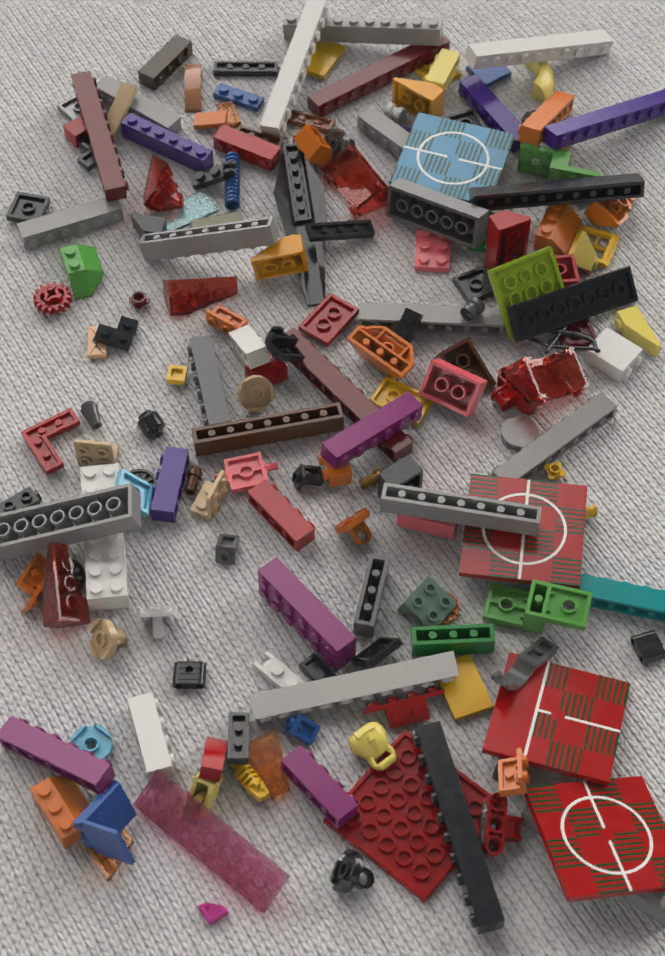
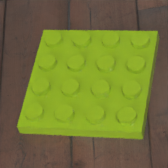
(523, 280)

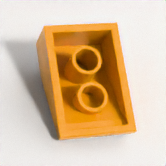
(418, 97)
(282, 259)

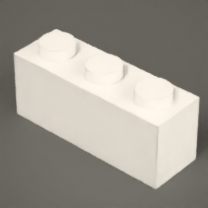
(249, 346)

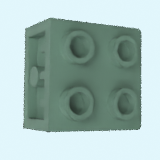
(429, 603)

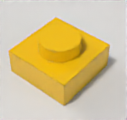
(177, 374)

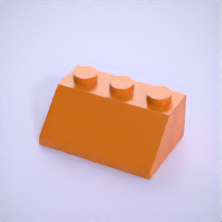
(557, 229)
(60, 804)

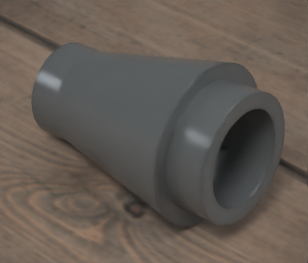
(91, 414)

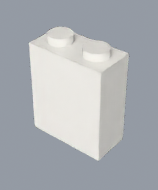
(616, 356)

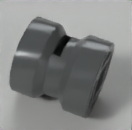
(472, 310)

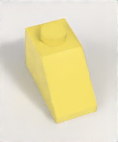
(585, 254)
(205, 790)

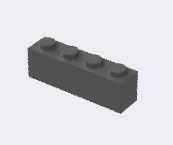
(371, 596)

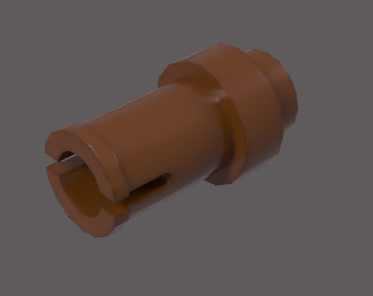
(194, 476)

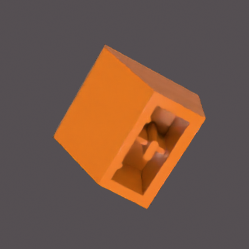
(313, 145)

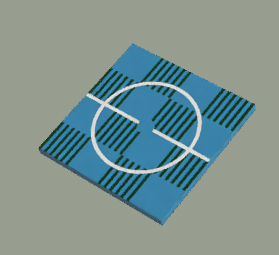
(452, 155)

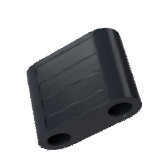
(648, 647)
(189, 675)

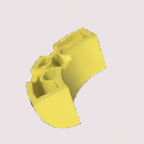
(544, 83)

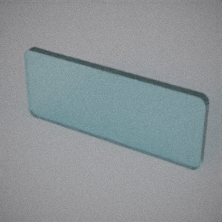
(194, 207)

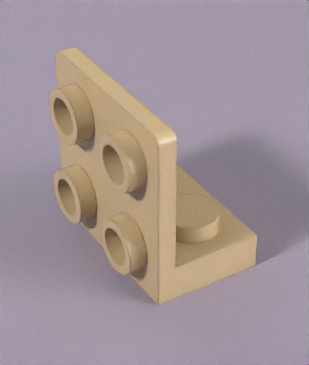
(95, 452)
(210, 497)

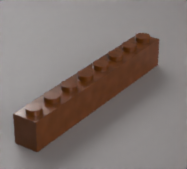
(267, 429)

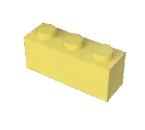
(443, 69)

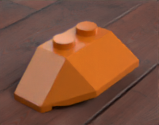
(383, 350)

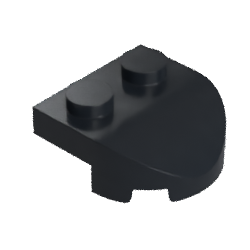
(283, 346)

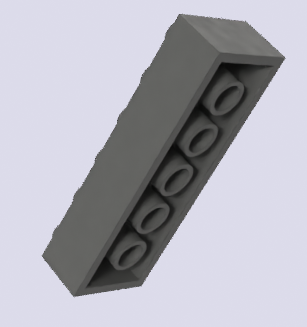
(437, 213)

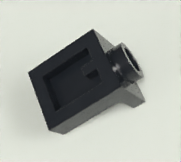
(307, 475)

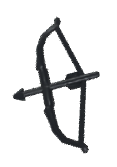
(553, 343)

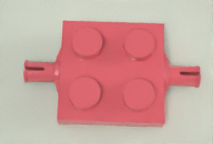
(246, 471)

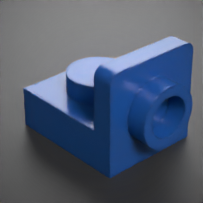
(301, 728)

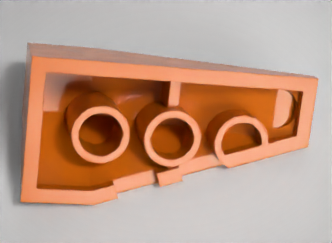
(609, 212)

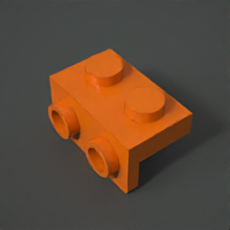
(225, 319)
(512, 775)

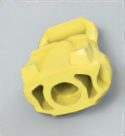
(371, 743)

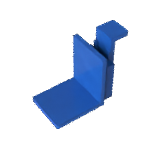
(104, 821)

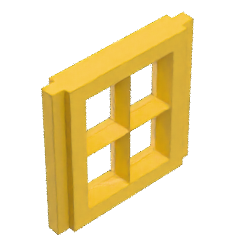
(608, 253)

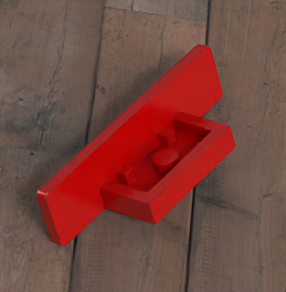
(405, 710)

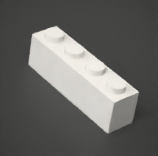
(150, 734)

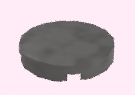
(519, 432)

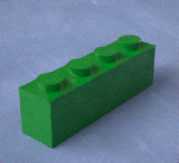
(456, 638)

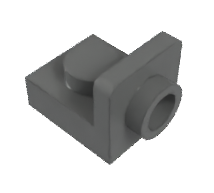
(226, 548)

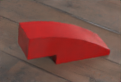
(213, 759)

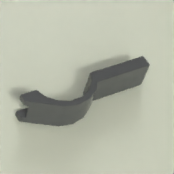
(526, 664)

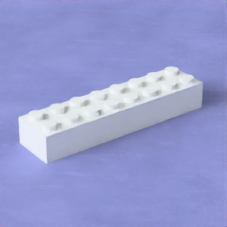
(105, 555)

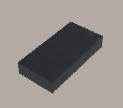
(315, 668)

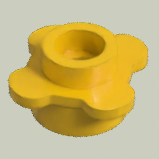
(554, 475)

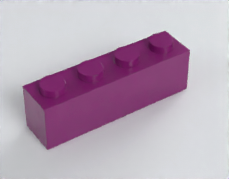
(319, 787)

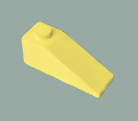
(636, 329)

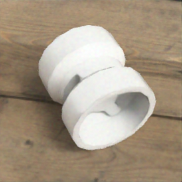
(395, 113)

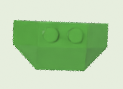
(82, 269)

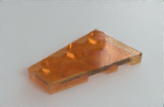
(265, 759)

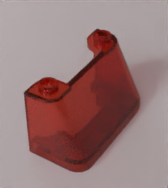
(356, 181)
(548, 377)

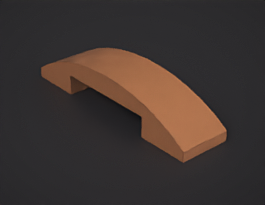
(192, 88)

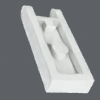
(277, 672)

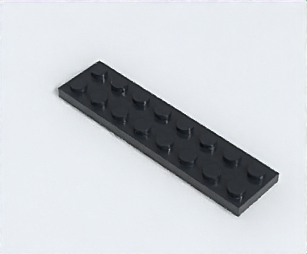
(572, 303)

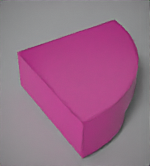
(213, 912)

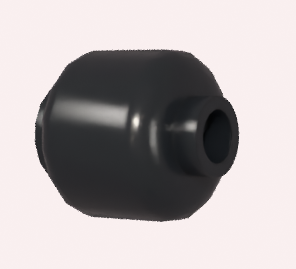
(151, 424)

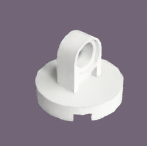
(157, 614)

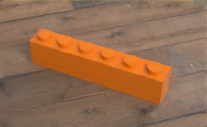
(550, 112)

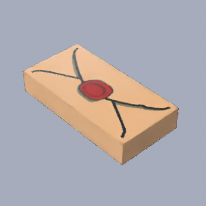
(95, 349)

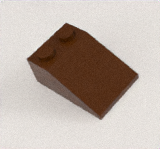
(467, 358)

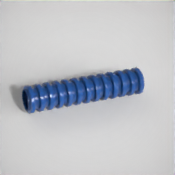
(232, 185)

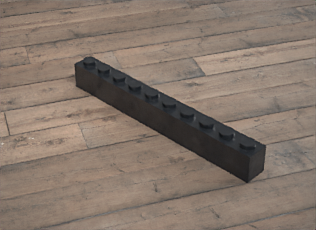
(558, 192)
(459, 829)

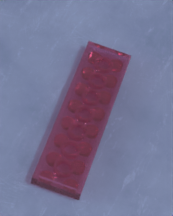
(211, 840)

